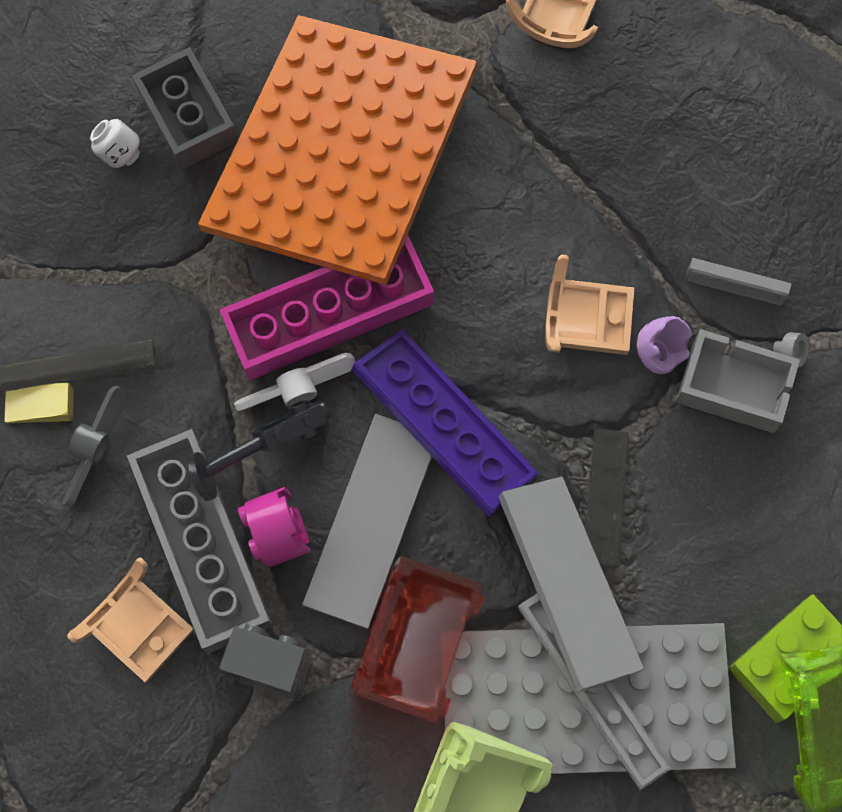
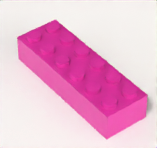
(322, 312)

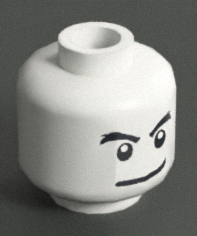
(115, 143)

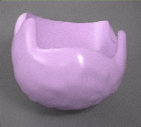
(664, 344)

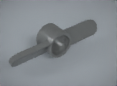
(92, 442)

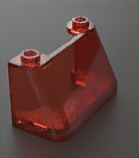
(415, 640)

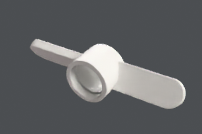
(300, 382)

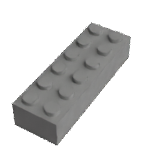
(198, 543)

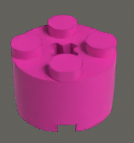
(275, 528)

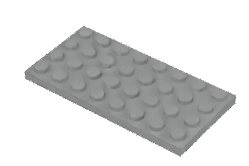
(517, 694)

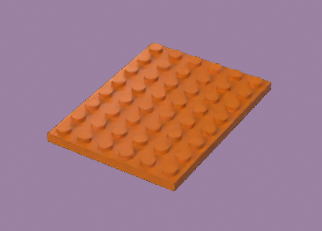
(339, 149)

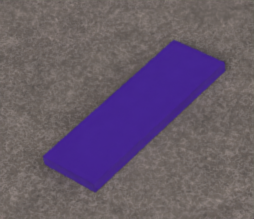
(444, 421)

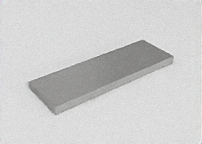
(369, 524)
(570, 584)

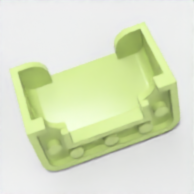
(480, 774)

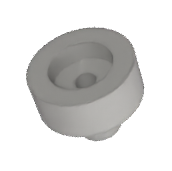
(793, 345)

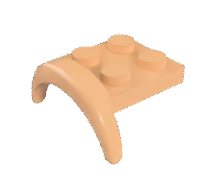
(555, 21)
(587, 314)
(135, 625)

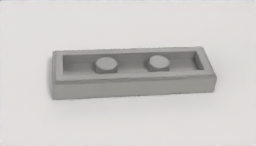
(737, 281)

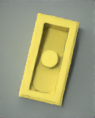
(40, 404)

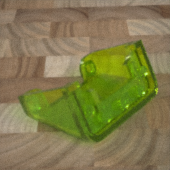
(818, 713)

